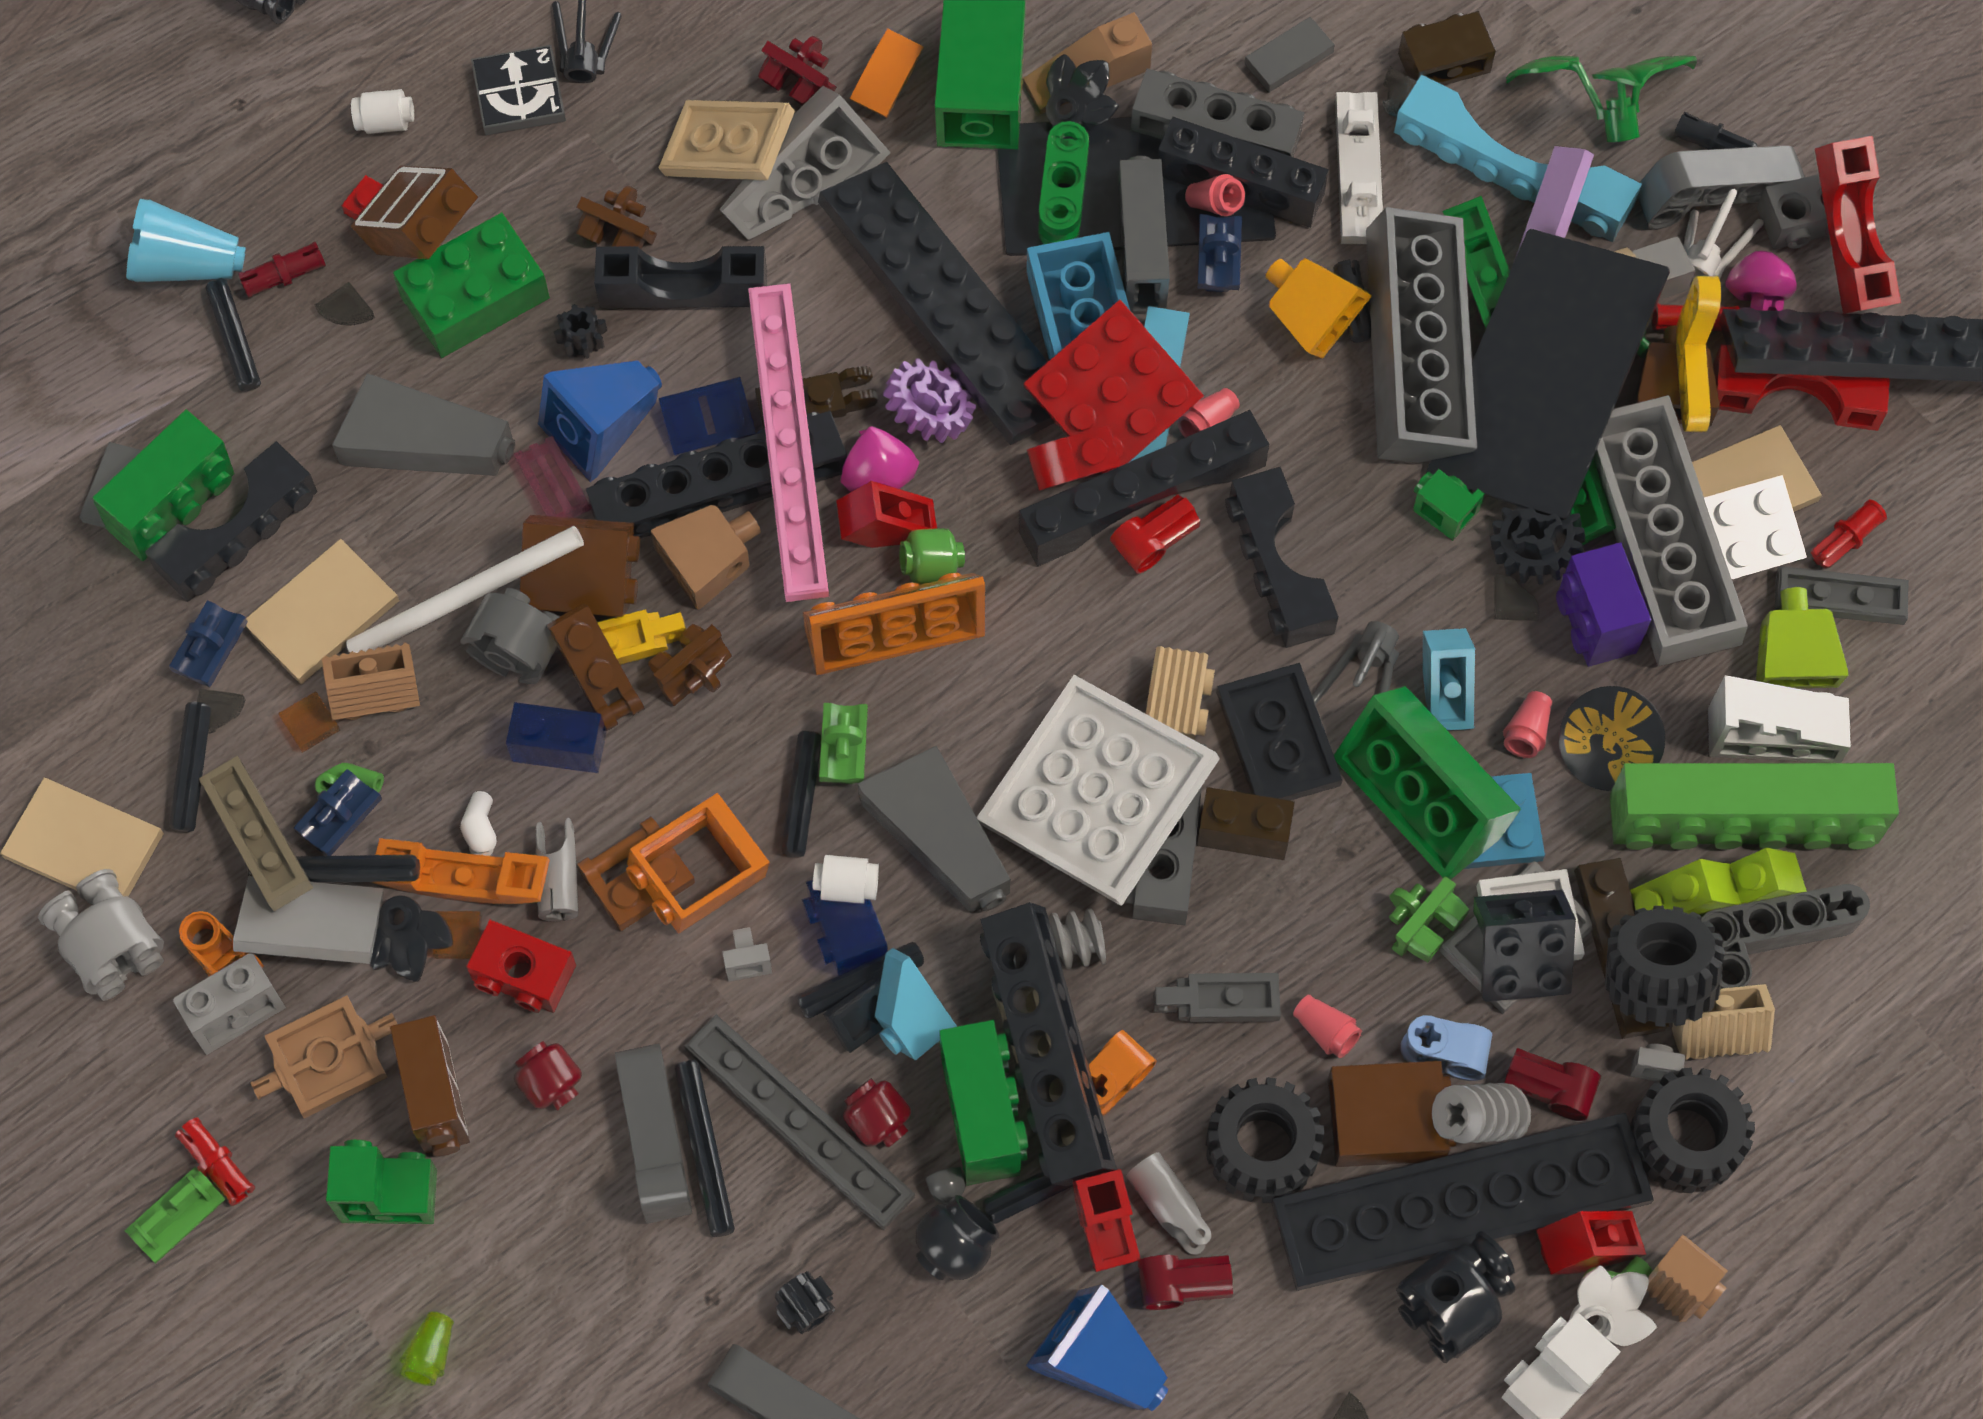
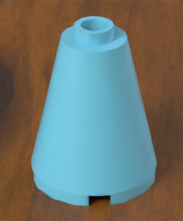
(179, 247)

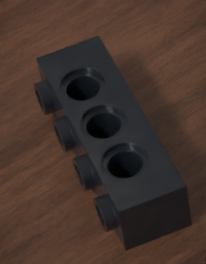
(1269, 178)

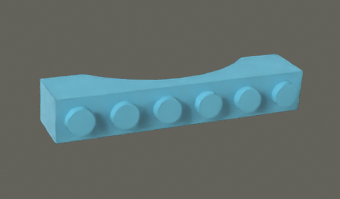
(1439, 122)

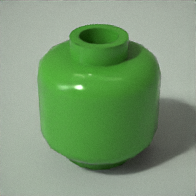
(930, 555)

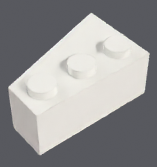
(1777, 723)

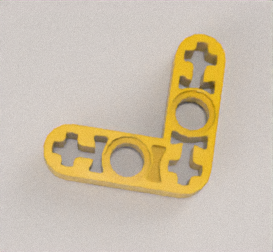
(1691, 337)

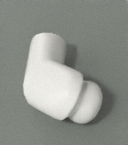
(476, 825)

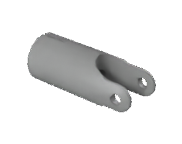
(560, 888)
(1170, 1202)

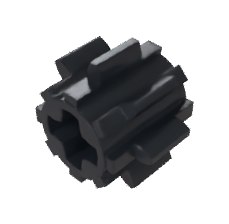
(580, 331)
(804, 1302)

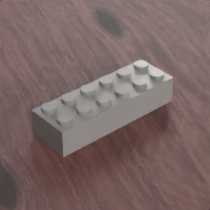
(1668, 533)

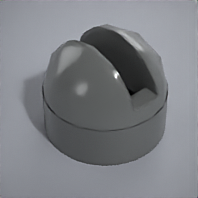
(946, 1184)

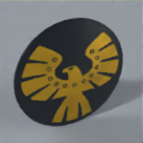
(1608, 730)

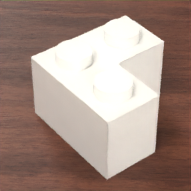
(1568, 1365)

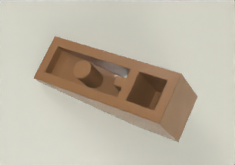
(1118, 42)

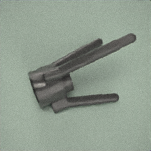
(1373, 649)

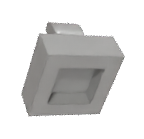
(747, 959)

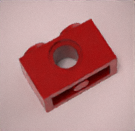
(502, 949)

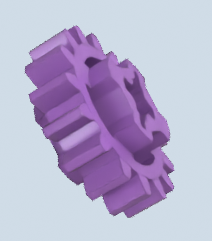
(929, 400)

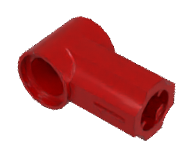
(1146, 539)

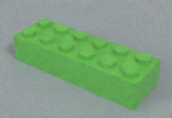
(1753, 804)

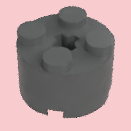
(511, 636)

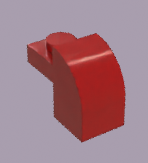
(1073, 457)
(1106, 1221)

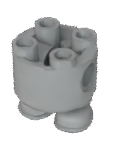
(104, 938)

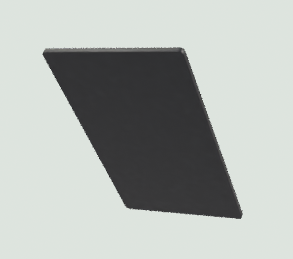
(1108, 144)
(1553, 369)

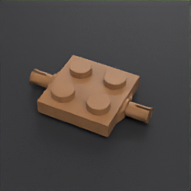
(325, 1056)

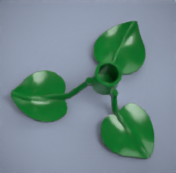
(1620, 111)

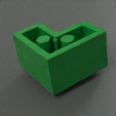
(380, 1189)

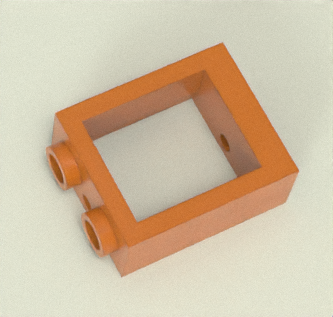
(731, 837)

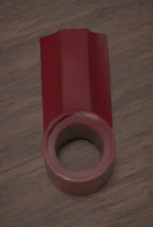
(1564, 1087)
(1171, 1281)

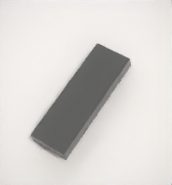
(1848, 594)

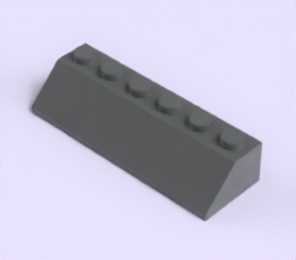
(1420, 336)

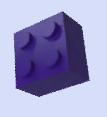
(1603, 605)

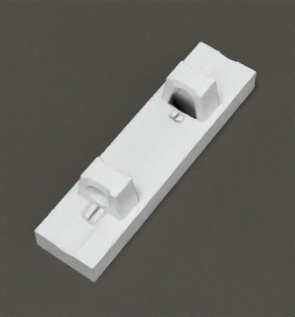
(1358, 164)

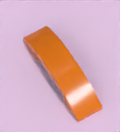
(470, 876)

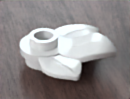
(1616, 1304)

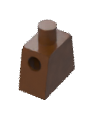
(1660, 375)

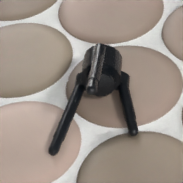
(581, 61)

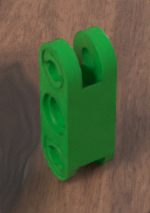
(1064, 163)

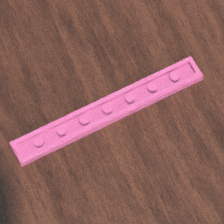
(788, 443)

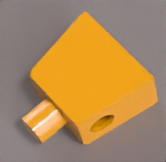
(1314, 303)

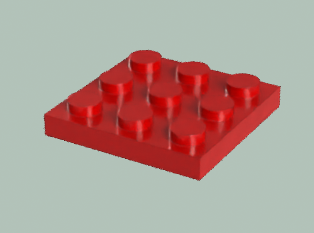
(1114, 378)

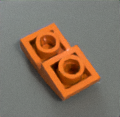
(886, 73)

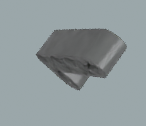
(1707, 177)
(1781, 925)
(653, 1134)

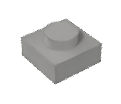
(1655, 1062)

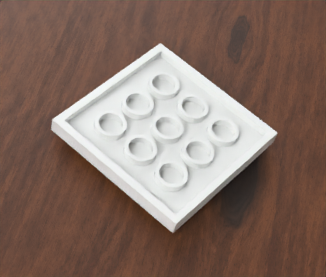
(1098, 789)

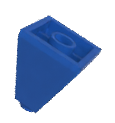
(596, 410)
(1101, 1352)

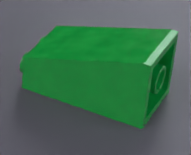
(980, 74)

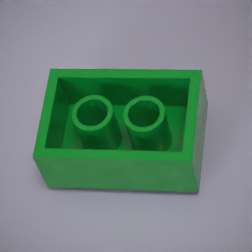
(472, 285)
(165, 484)
(983, 1102)

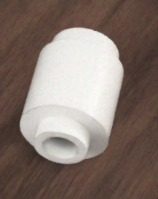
(382, 111)
(846, 879)

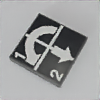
(518, 90)

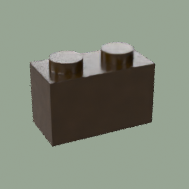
(1448, 49)
(1245, 823)

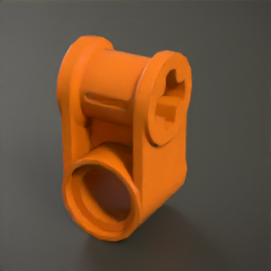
(215, 953)
(1119, 1069)

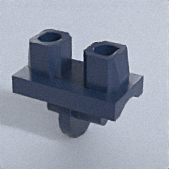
(1219, 253)
(208, 644)
(337, 813)

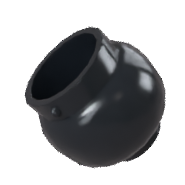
(955, 1239)

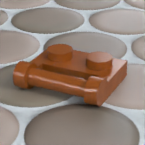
(620, 896)

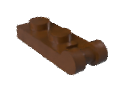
(594, 664)

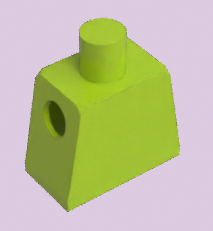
(1800, 645)

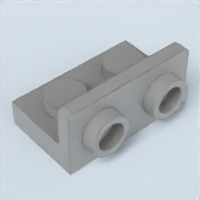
(228, 1003)

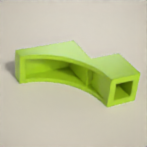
(1716, 885)

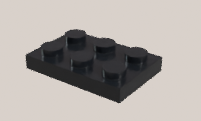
(1279, 734)

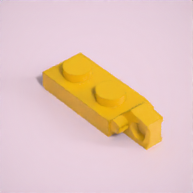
(641, 634)

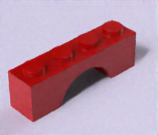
(1848, 184)
(1851, 400)

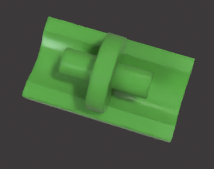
(843, 743)
(1415, 934)

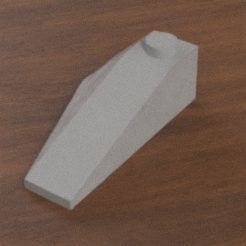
(819, 150)

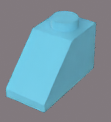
(1449, 677)
(908, 1008)

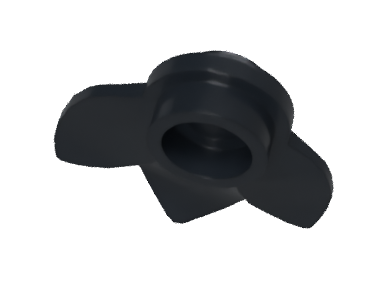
(1082, 88)
(408, 943)

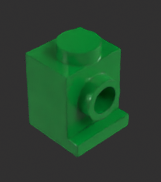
(1446, 502)

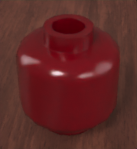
(547, 1076)
(877, 1113)

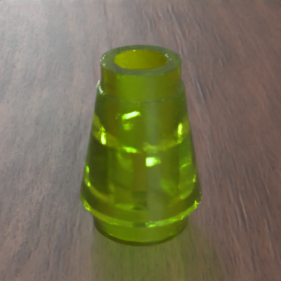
(428, 1350)

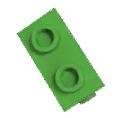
(175, 1215)

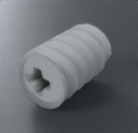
(1074, 939)
(1481, 1113)

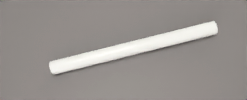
(467, 591)

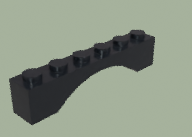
(1202, 459)

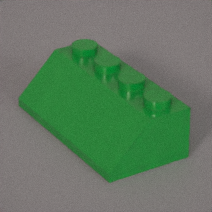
(1425, 781)

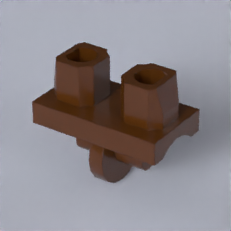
(598, 218)
(693, 666)

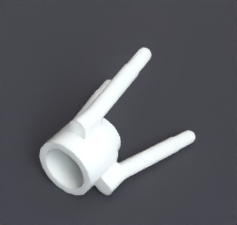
(1705, 253)

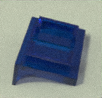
(686, 422)

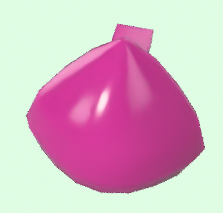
(1762, 280)
(879, 459)

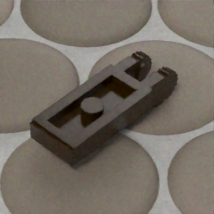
(825, 392)

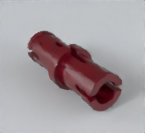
(281, 269)

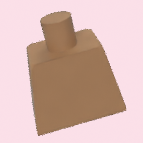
(705, 551)

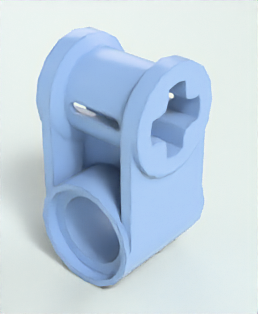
(1459, 1046)

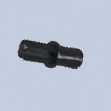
(1708, 134)
(1360, 327)

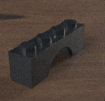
(636, 280)
(196, 557)
(1298, 603)

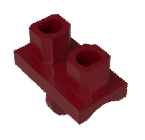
(781, 63)

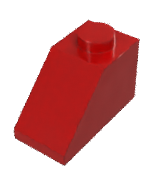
(883, 515)
(1590, 1241)

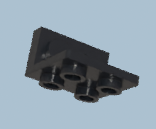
(1526, 944)

